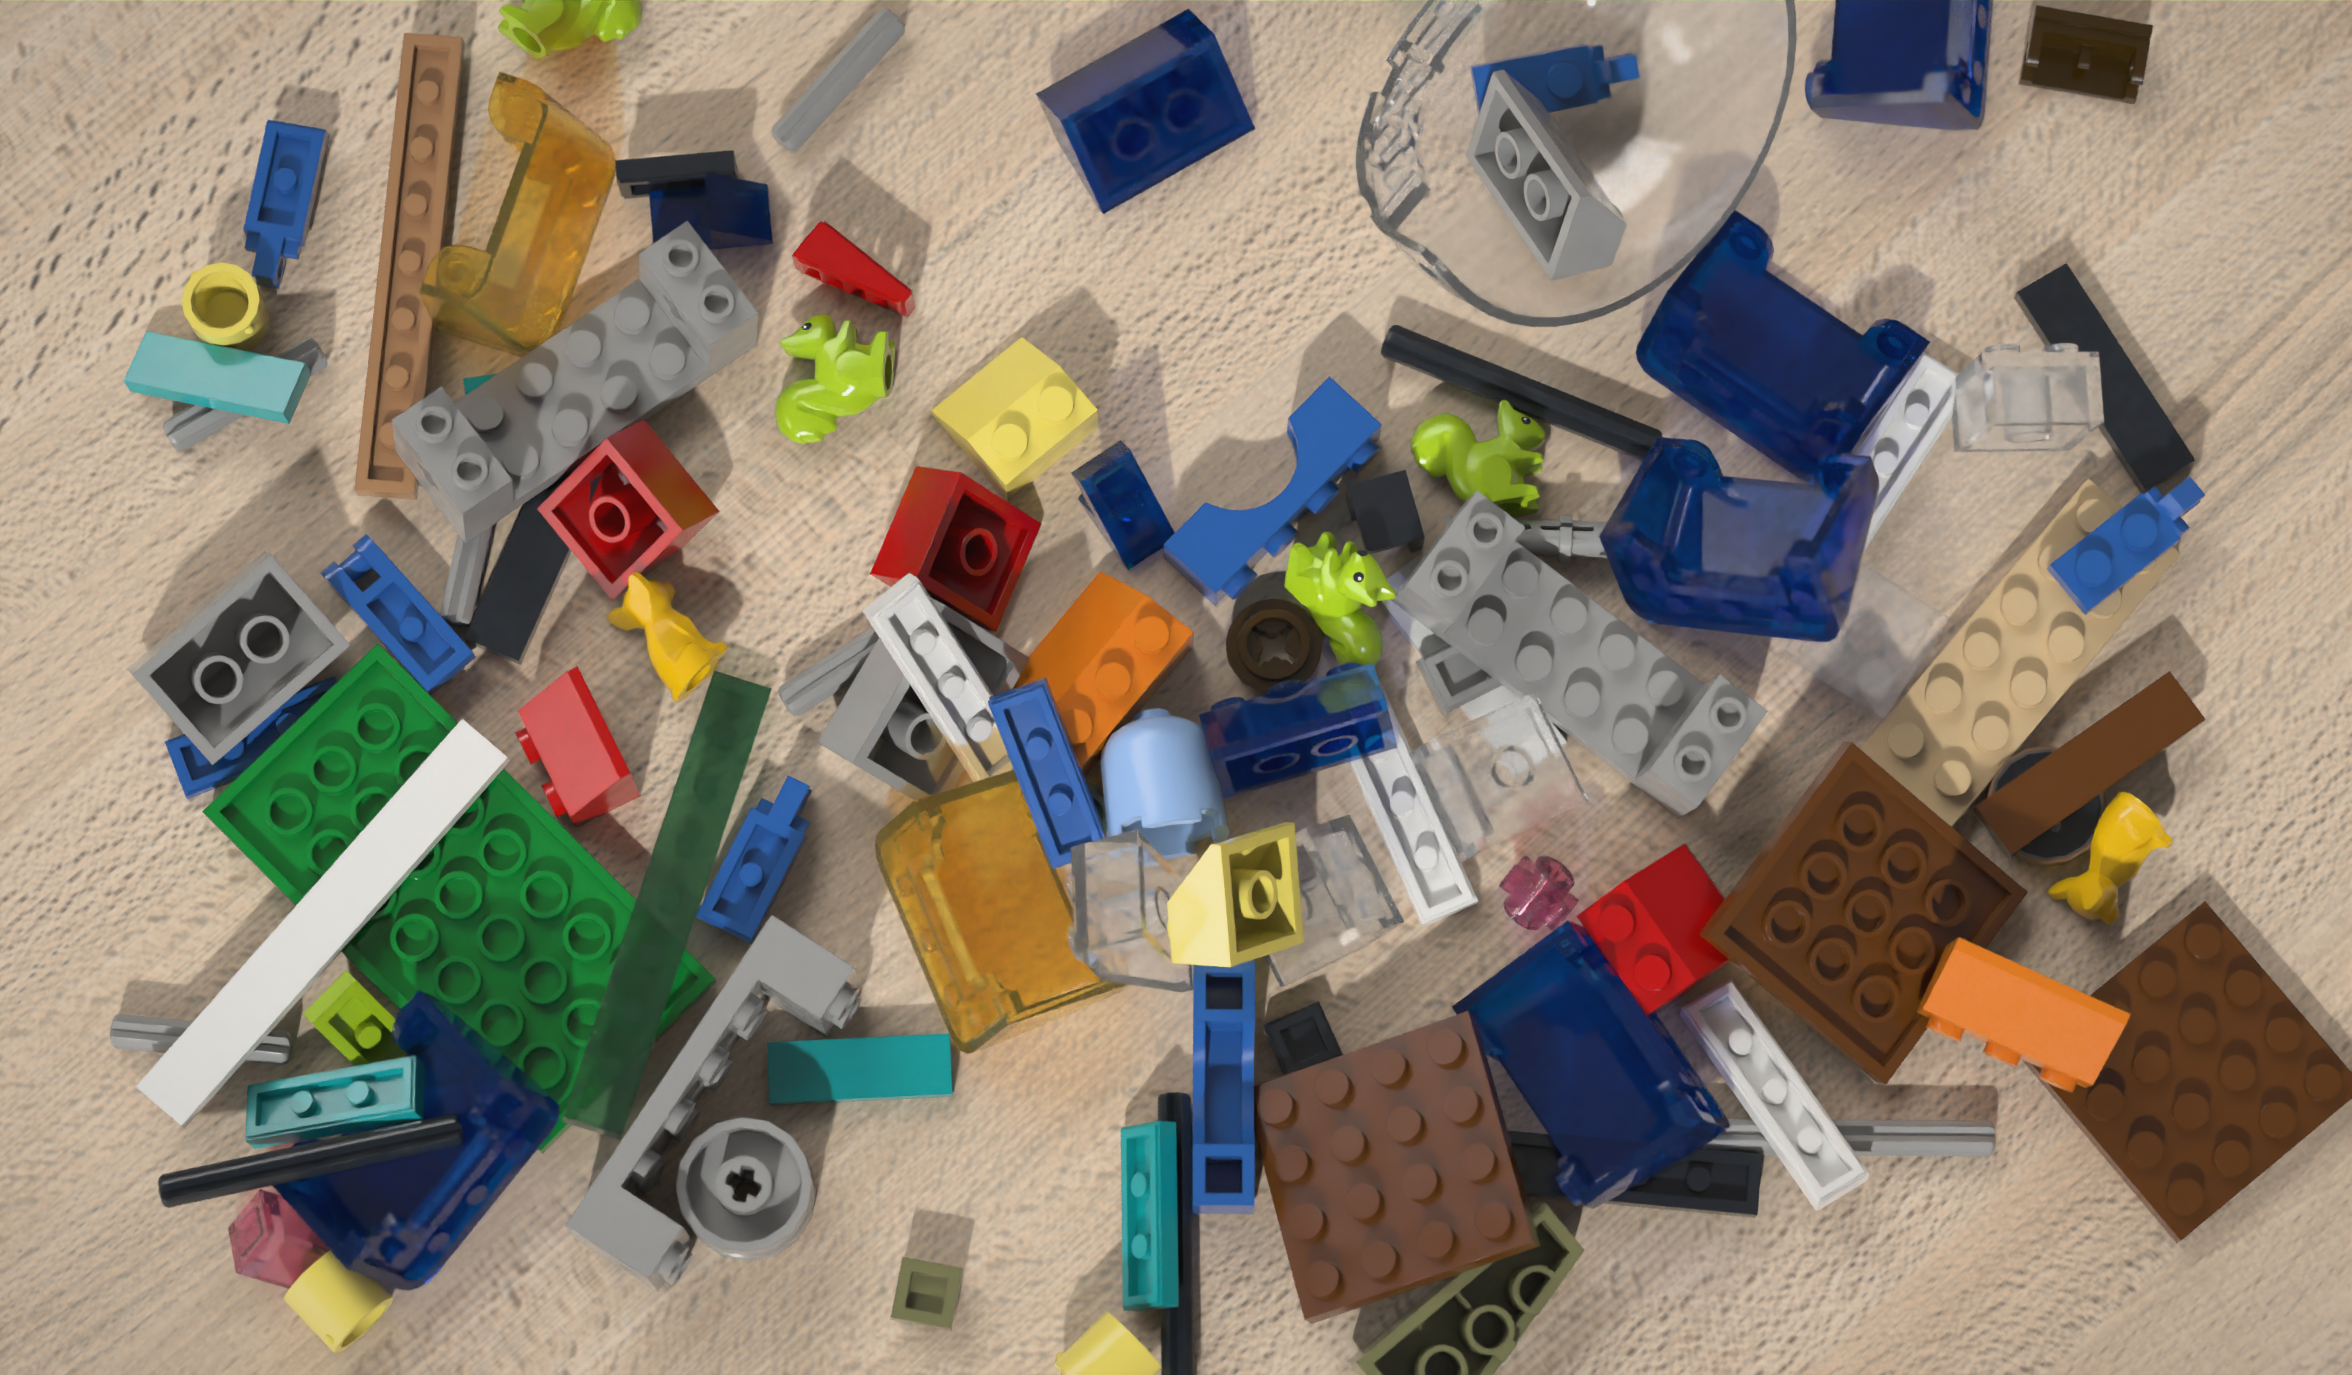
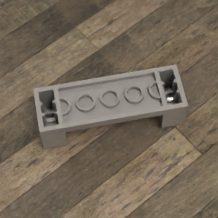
(578, 386)
(1578, 658)
(777, 968)

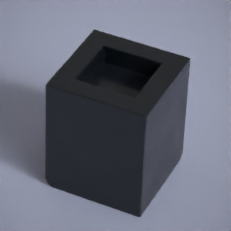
(1385, 513)

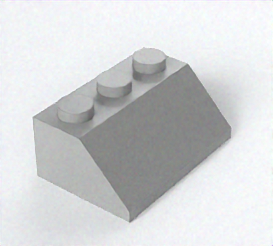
(1542, 182)
(239, 657)
(889, 729)

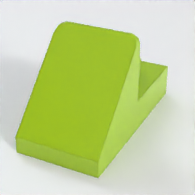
(354, 1022)

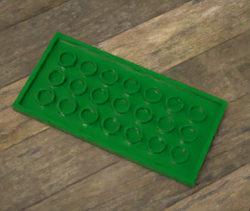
(496, 918)

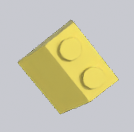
(1017, 417)
(1239, 901)

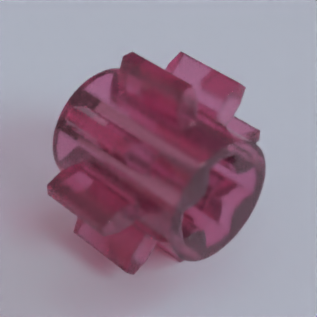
(1538, 892)

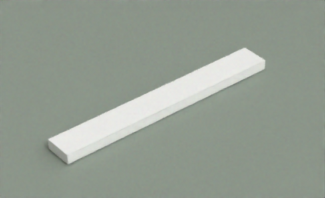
(322, 923)

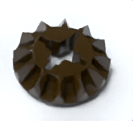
(1270, 619)

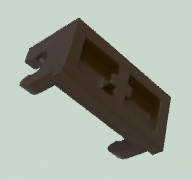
(2085, 54)

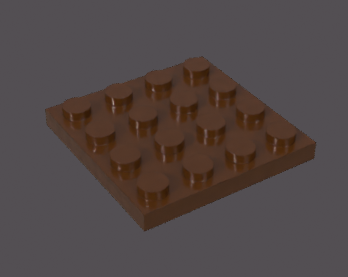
(1857, 910)
(2205, 1075)
(1391, 1168)

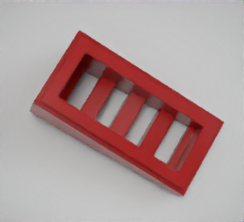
(840, 263)

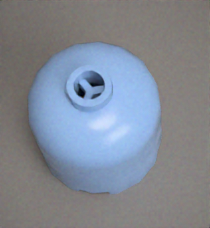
(1162, 784)

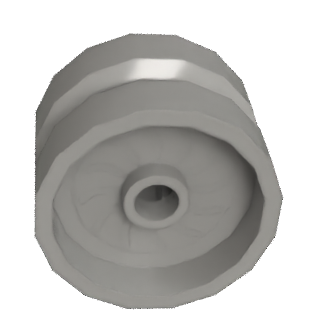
(741, 1153)

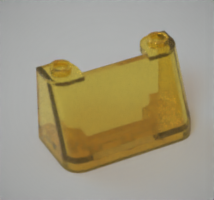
(541, 238)
(985, 912)

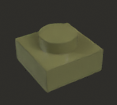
(927, 1293)

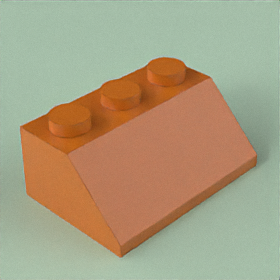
(1106, 661)
(2021, 1015)

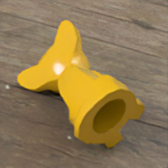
(674, 644)
(2118, 849)

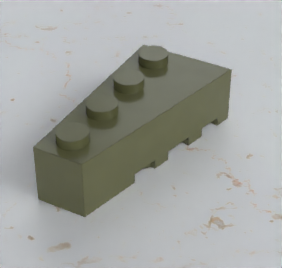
(1477, 1315)

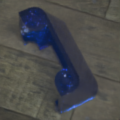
(1906, 64)
(1771, 357)
(1740, 549)
(1593, 1066)
(413, 1212)

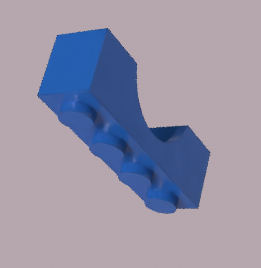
(1223, 545)
(1223, 1089)

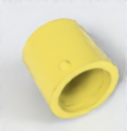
(225, 307)
(337, 1302)
(1107, 1350)

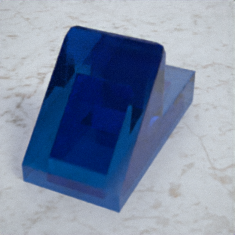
(722, 213)
(1122, 505)

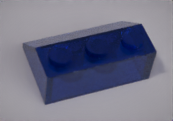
(1146, 110)
(1298, 729)

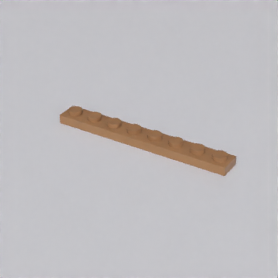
(410, 238)

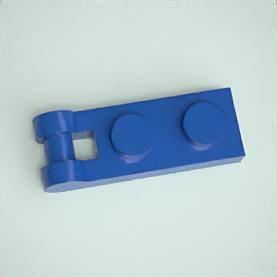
(399, 616)

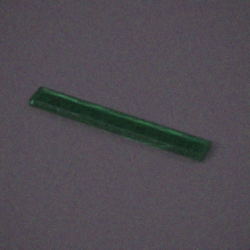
(667, 906)

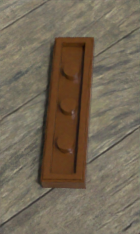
(2089, 764)

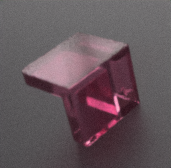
(273, 1241)

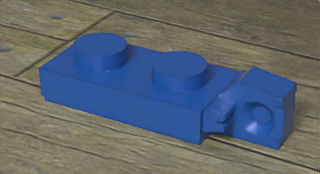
(1560, 76)
(282, 197)
(2124, 544)
(758, 863)

